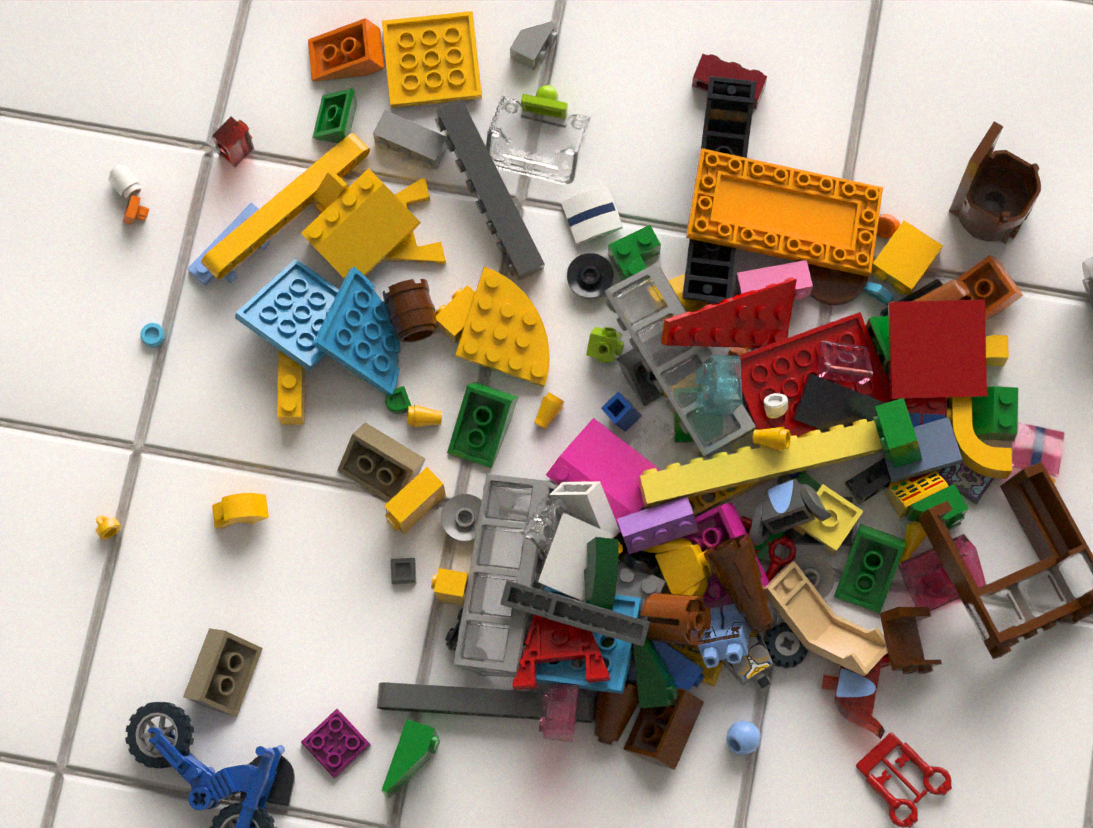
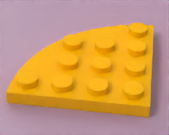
(505, 331)

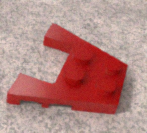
(558, 642)

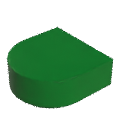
(398, 401)

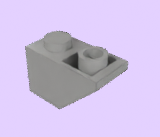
(531, 44)

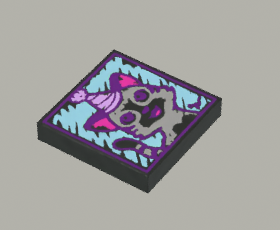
(967, 481)

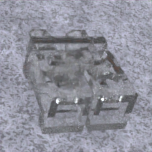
(544, 523)

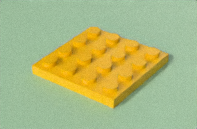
(431, 59)

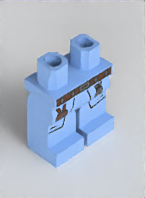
(726, 637)

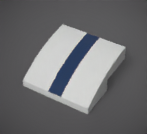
(592, 215)

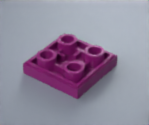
(335, 743)

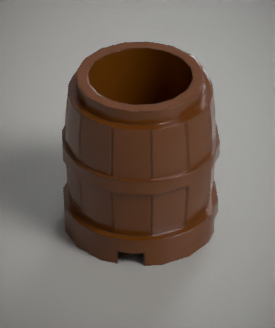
(411, 310)

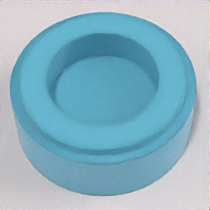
(152, 335)

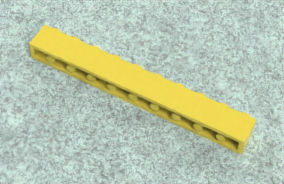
(759, 463)

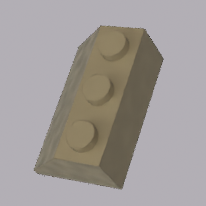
(379, 462)
(222, 672)

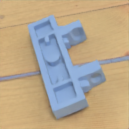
(201, 272)

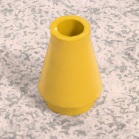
(548, 410)
(422, 416)
(774, 438)

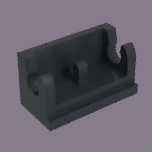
(869, 482)

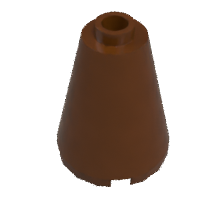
(614, 712)

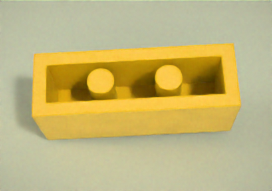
(290, 391)

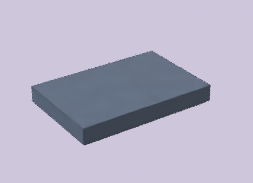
(937, 450)

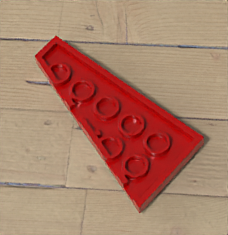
(738, 321)

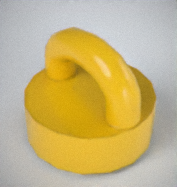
(107, 527)

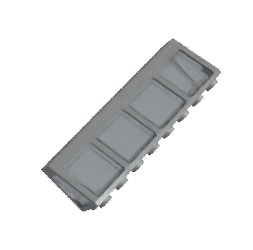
(642, 307)
(490, 633)

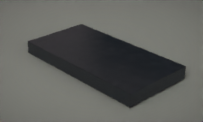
(830, 404)

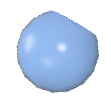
(743, 737)

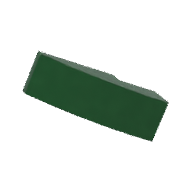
(601, 572)

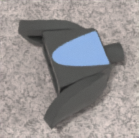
(784, 508)

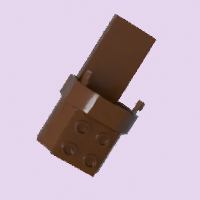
(996, 178)

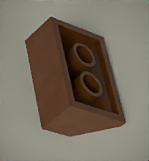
(663, 731)

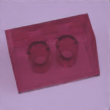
(928, 579)

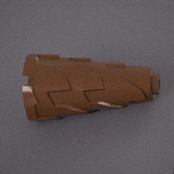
(741, 579)

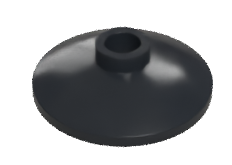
(592, 265)

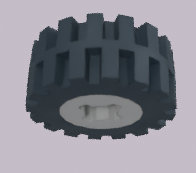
(783, 652)

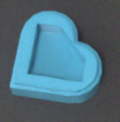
(879, 292)

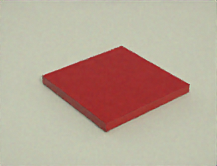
(937, 349)

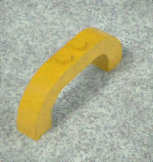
(975, 454)

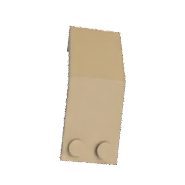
(819, 626)

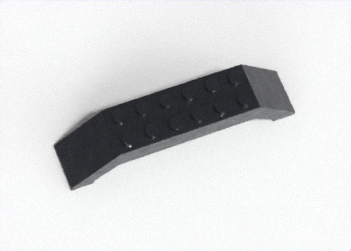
(724, 131)

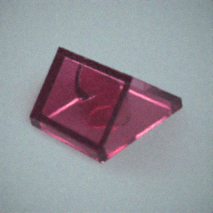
(844, 362)

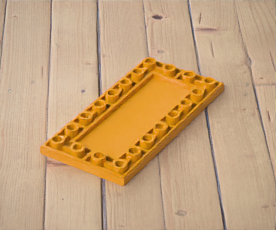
(784, 212)

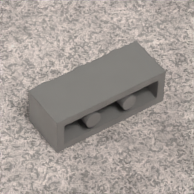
(410, 140)

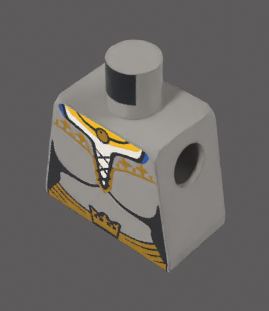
(754, 664)

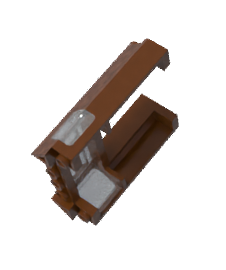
(1038, 594)

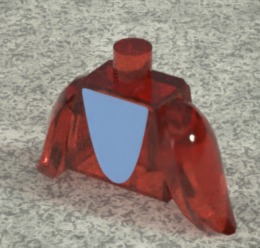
(857, 695)

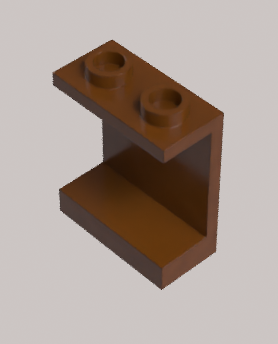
(904, 640)

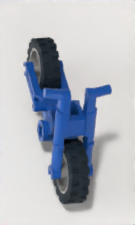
(207, 785)

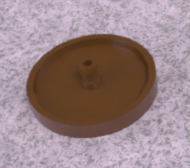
(835, 286)

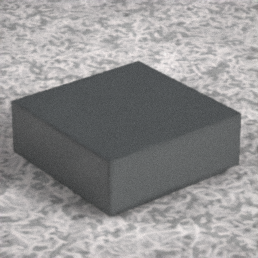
(403, 571)

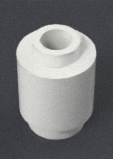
(124, 182)

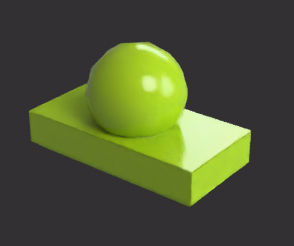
(545, 103)

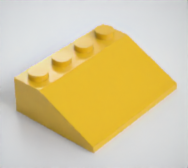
(361, 226)

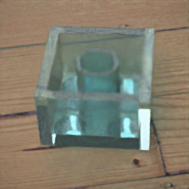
(719, 385)

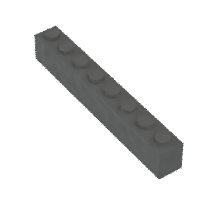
(489, 189)

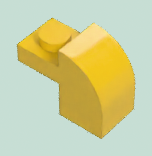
(240, 509)

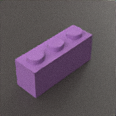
(658, 524)

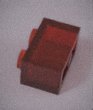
(233, 141)

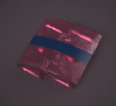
(1037, 445)

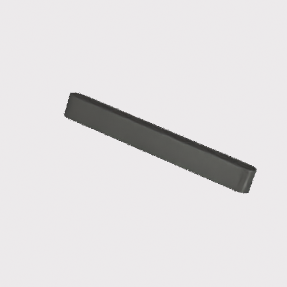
(473, 701)

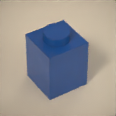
(621, 411)

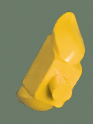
(683, 566)

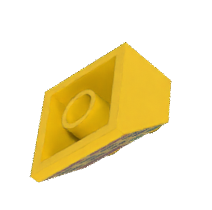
(911, 490)

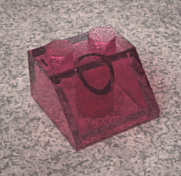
(561, 712)

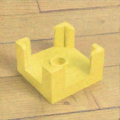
(837, 527)

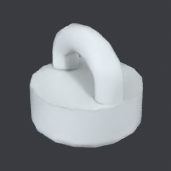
(775, 405)

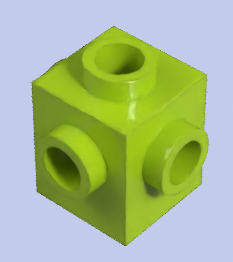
(605, 344)

